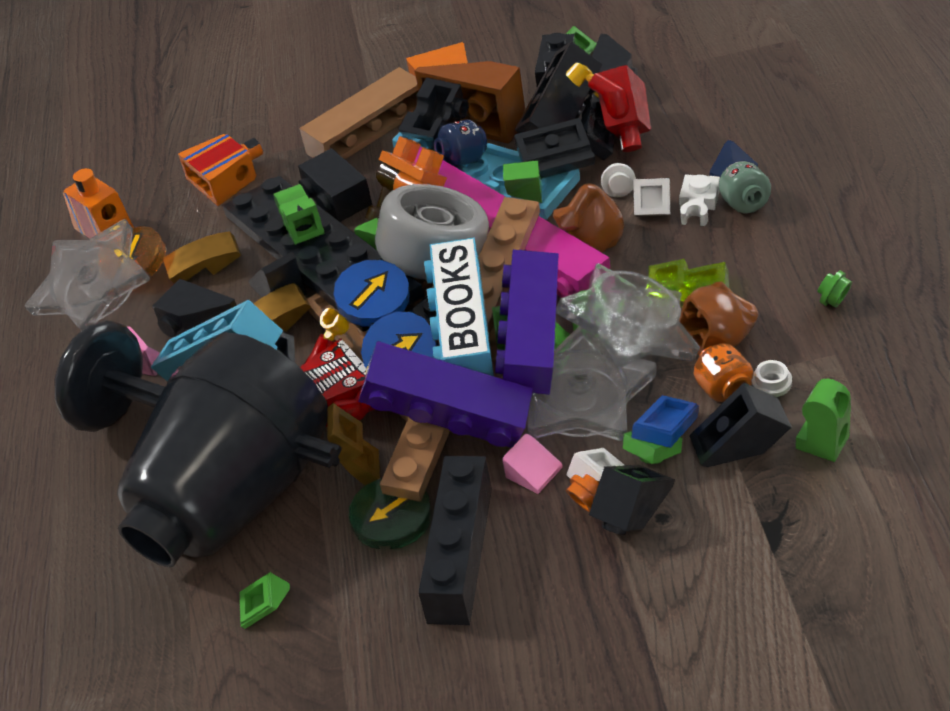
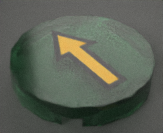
(387, 519)

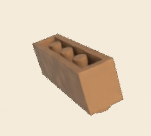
(362, 116)

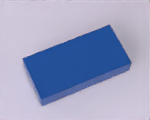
(665, 421)

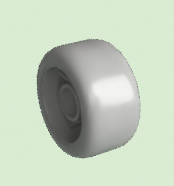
(424, 216)

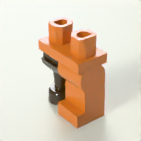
(401, 170)

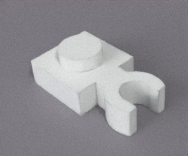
(698, 196)

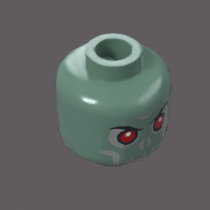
(743, 184)

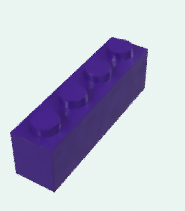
(530, 320)
(446, 395)

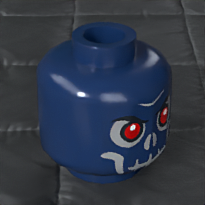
(461, 143)

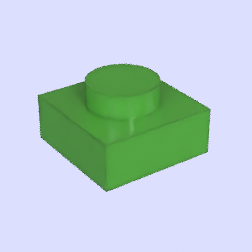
(650, 452)

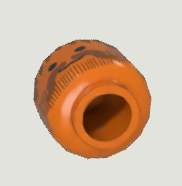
(722, 371)

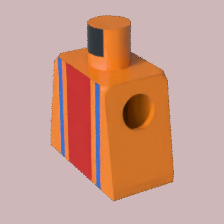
(220, 166)
(93, 204)

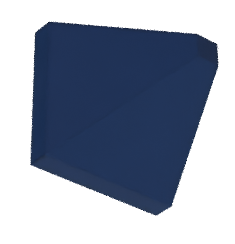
(729, 155)

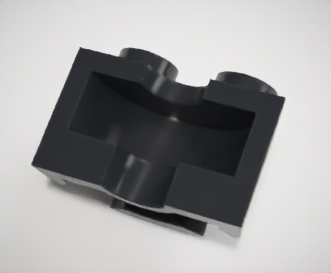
(436, 106)

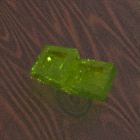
(678, 277)

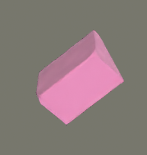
(530, 464)

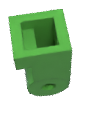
(296, 211)
(827, 420)

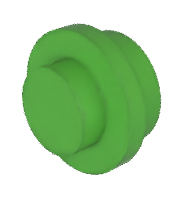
(834, 289)

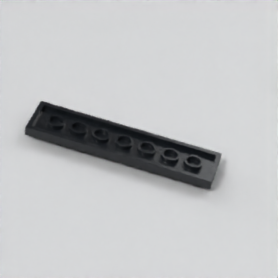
(319, 258)

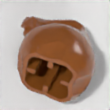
(592, 218)
(717, 316)

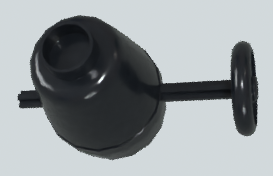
(217, 444)

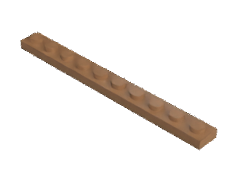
(423, 442)

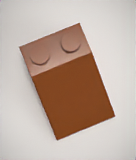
(492, 94)

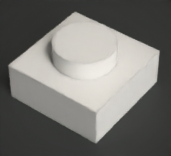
(652, 197)

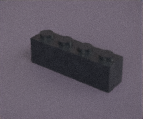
(456, 541)

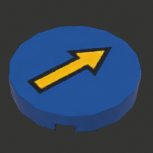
(371, 291)
(400, 330)

